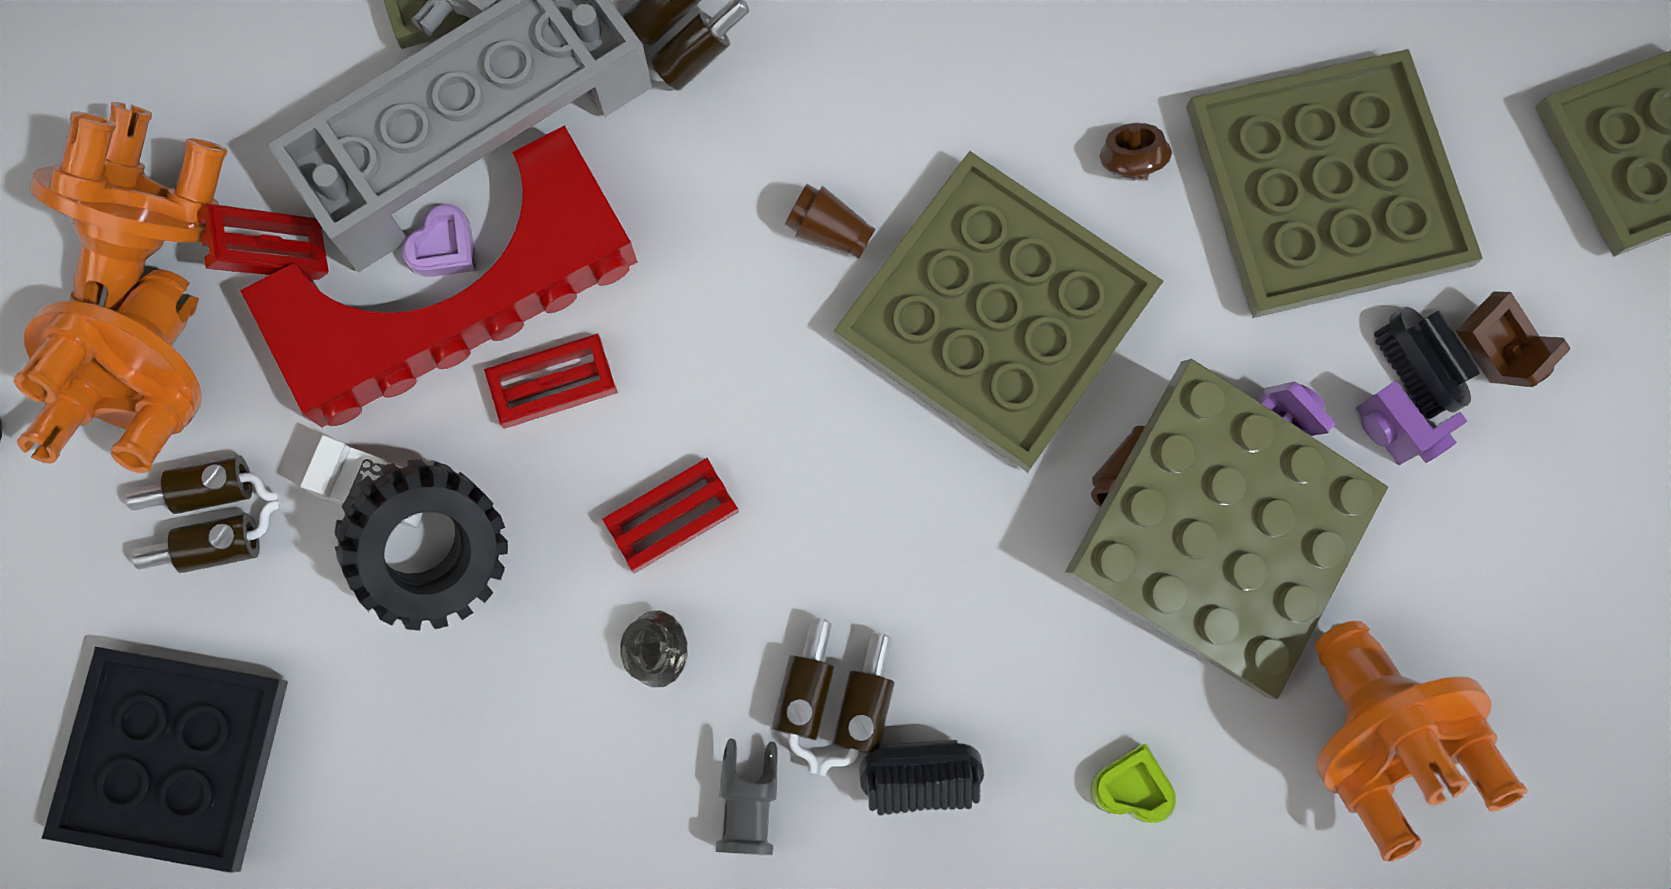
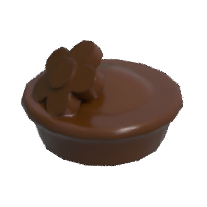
(1135, 151)

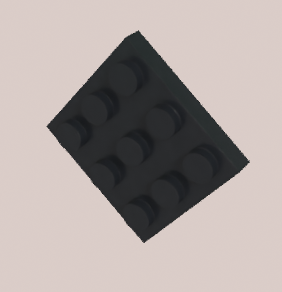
(166, 760)

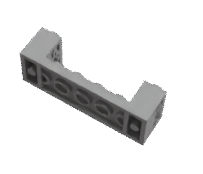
(453, 108)

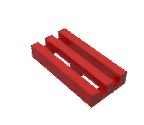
(223, 259)
(557, 402)
(657, 496)

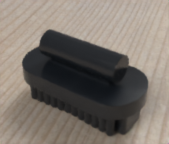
(1428, 360)
(922, 776)

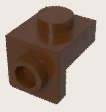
(1508, 344)

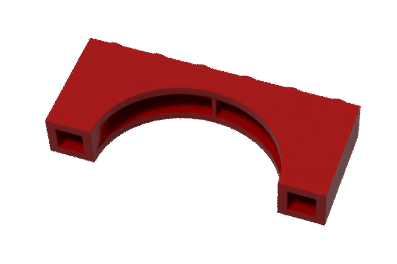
(351, 356)

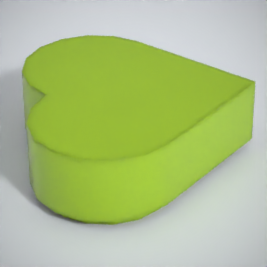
(1135, 787)

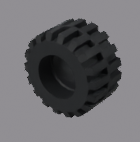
(443, 588)

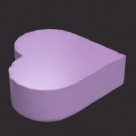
(442, 244)

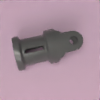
(747, 804)

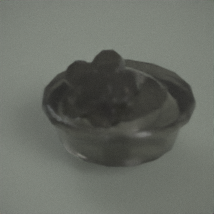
(654, 649)

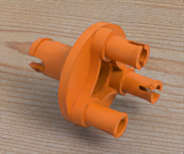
(117, 206)
(111, 369)
(1405, 731)

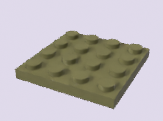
(1332, 183)
(997, 310)
(1227, 529)

